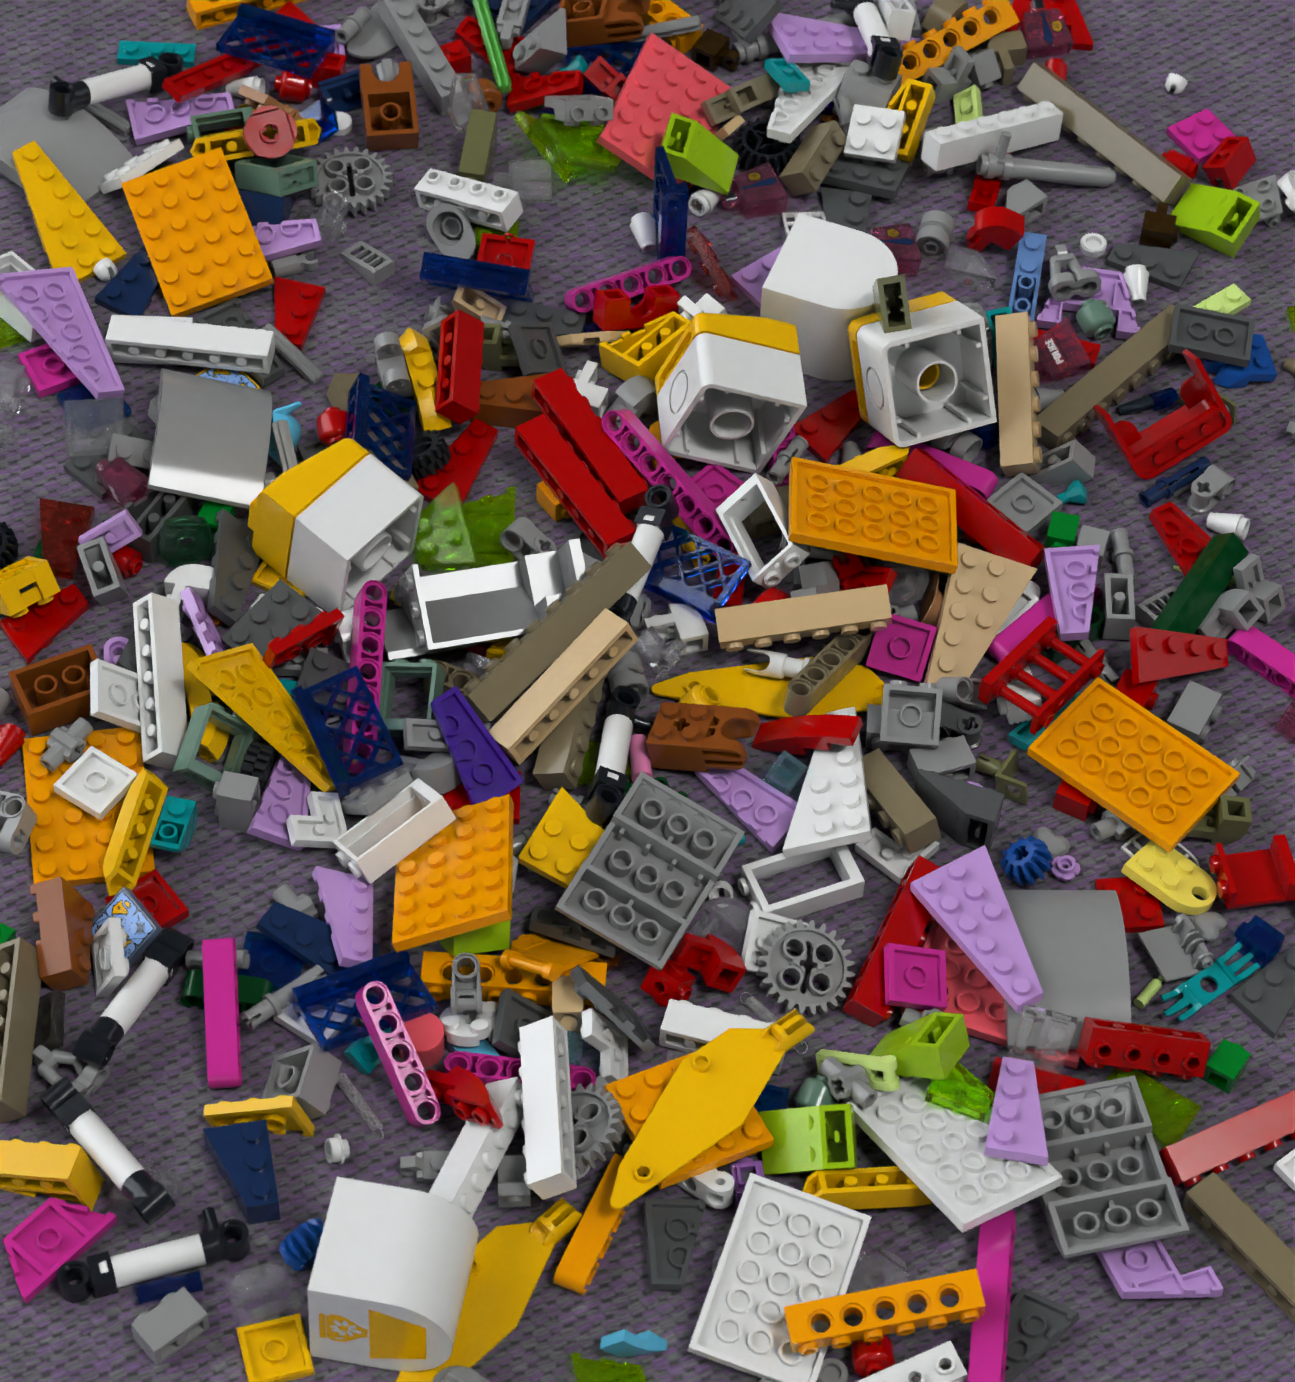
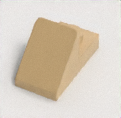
(478, 303)
(567, 1004)

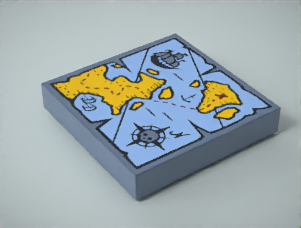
(135, 919)

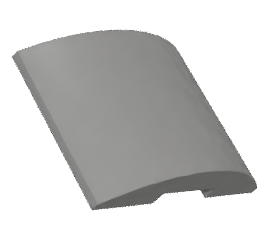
(75, 143)
(210, 439)
(650, 871)
(1077, 955)
(1110, 1168)

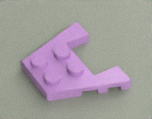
(1112, 290)
(1149, 1273)

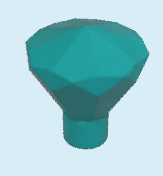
(577, 63)
(1075, 493)

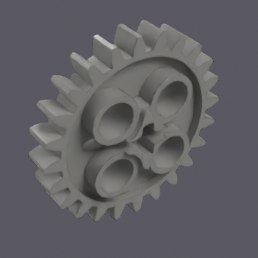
(369, 177)
(779, 963)
(595, 1124)

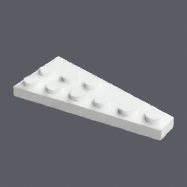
(798, 110)
(832, 800)

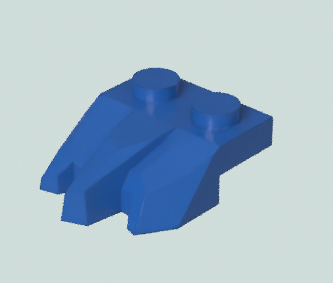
(1234, 376)

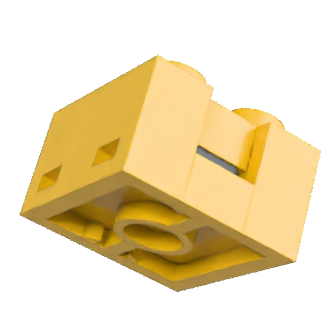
(24, 584)

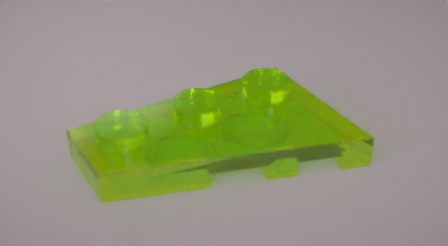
(1168, 1110)

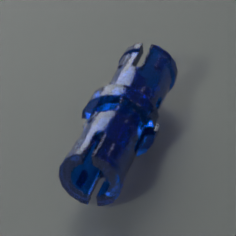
(160, 1288)

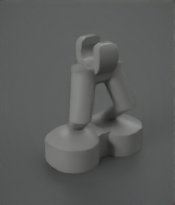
(1065, 285)
(88, 1078)

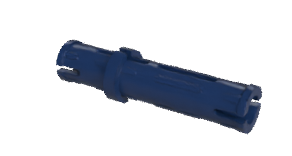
(1152, 494)

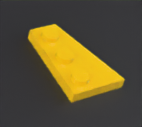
(280, 1114)

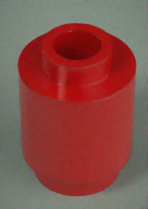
(1182, 162)
(128, 560)

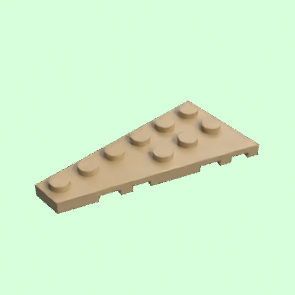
(974, 610)

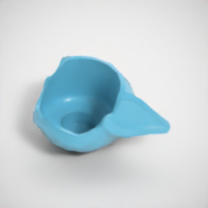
(283, 413)

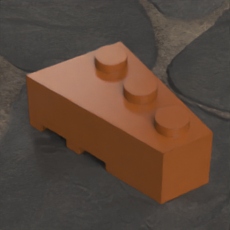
(507, 401)
(65, 934)

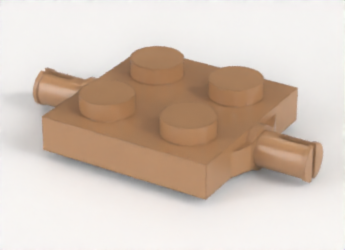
(258, 99)

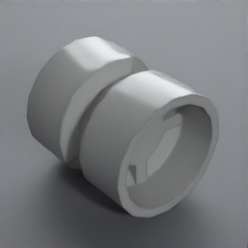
(935, 234)
(961, 445)
(630, 673)

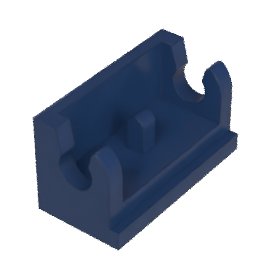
(341, 92)

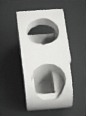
(712, 1187)

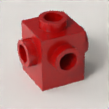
(669, 983)

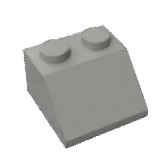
(543, 46)
(866, 88)
(307, 1076)

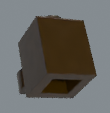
(713, 50)
(1159, 228)

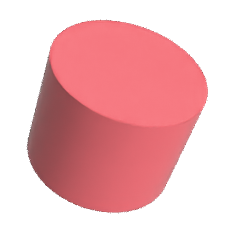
(427, 1038)

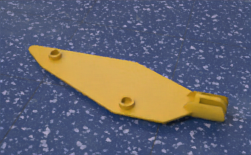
(767, 694)
(705, 1102)
(501, 1284)

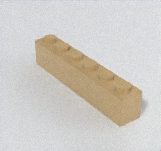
(1017, 394)
(803, 617)
(563, 685)

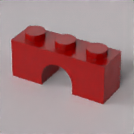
(614, 312)

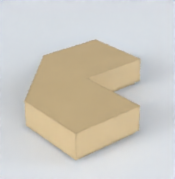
(585, 339)

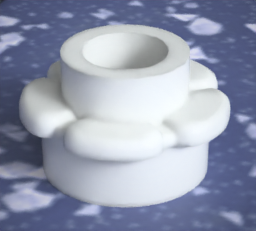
(336, 1149)

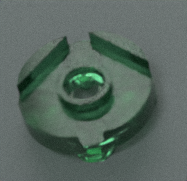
(182, 527)

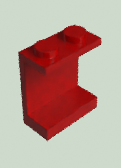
(1255, 876)

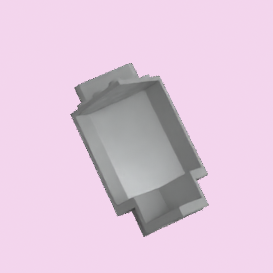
(477, 603)

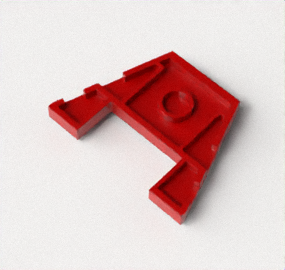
(1071, 16)

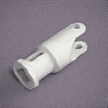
(780, 665)

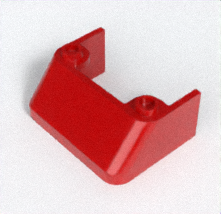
(1177, 434)

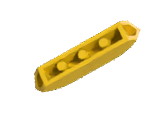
(234, 146)
(423, 379)
(882, 460)
(198, 694)
(133, 832)
(866, 1188)

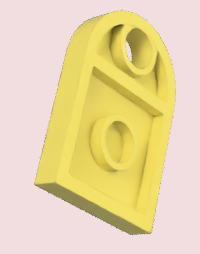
(1171, 879)

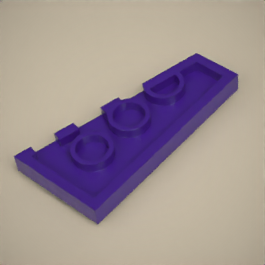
(475, 753)

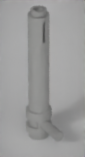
(765, 44)
(1006, 167)

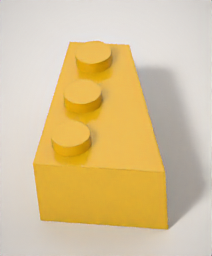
(917, 101)
(644, 350)
(49, 1170)

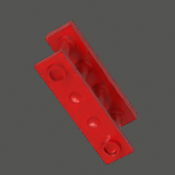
(1028, 653)

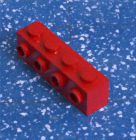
(459, 367)
(1143, 1048)

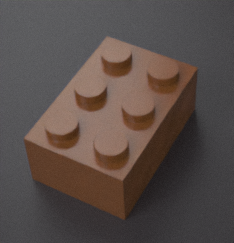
(54, 689)

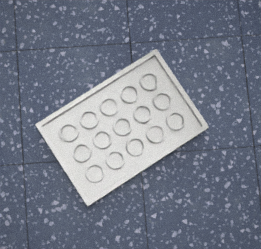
(947, 1157)
(776, 1255)

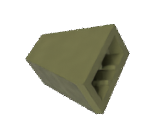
(479, 146)
(892, 303)

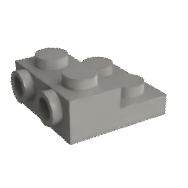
(578, 108)
(911, 714)

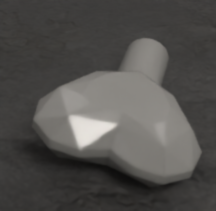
(1056, 844)
(1208, 924)

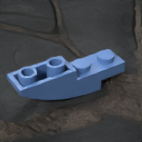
(1027, 273)

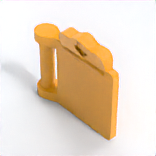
(544, 955)

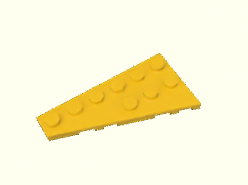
(63, 220)
(262, 702)
(561, 841)

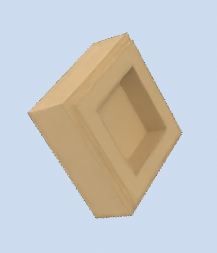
(730, 127)

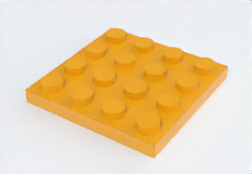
(640, 1093)

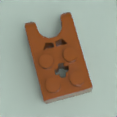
(603, 20)
(389, 109)
(700, 736)

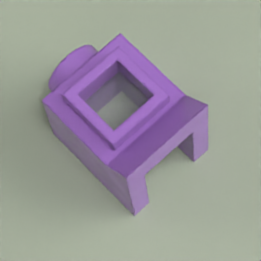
(740, 1172)

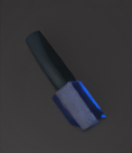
(1159, 400)

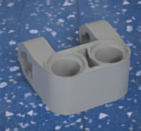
(391, 364)
(16, 822)

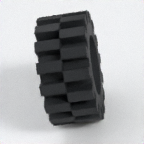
(429, 453)
(259, 762)

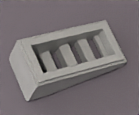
(374, 275)
(1144, 612)

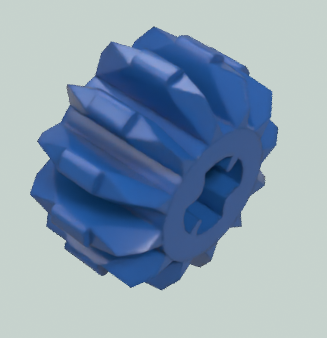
(1026, 860)
(302, 1245)

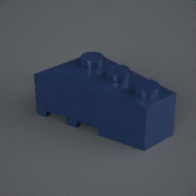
(247, 1167)

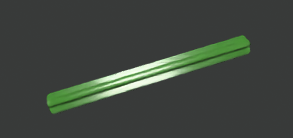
(492, 46)

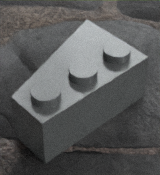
(150, 515)

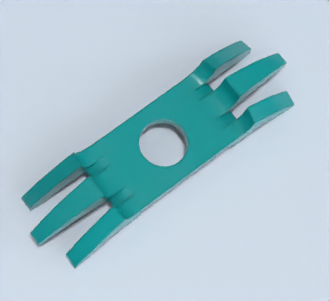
(1220, 973)

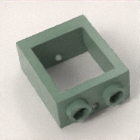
(218, 120)
(276, 175)
(404, 669)
(199, 773)

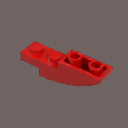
(466, 1095)

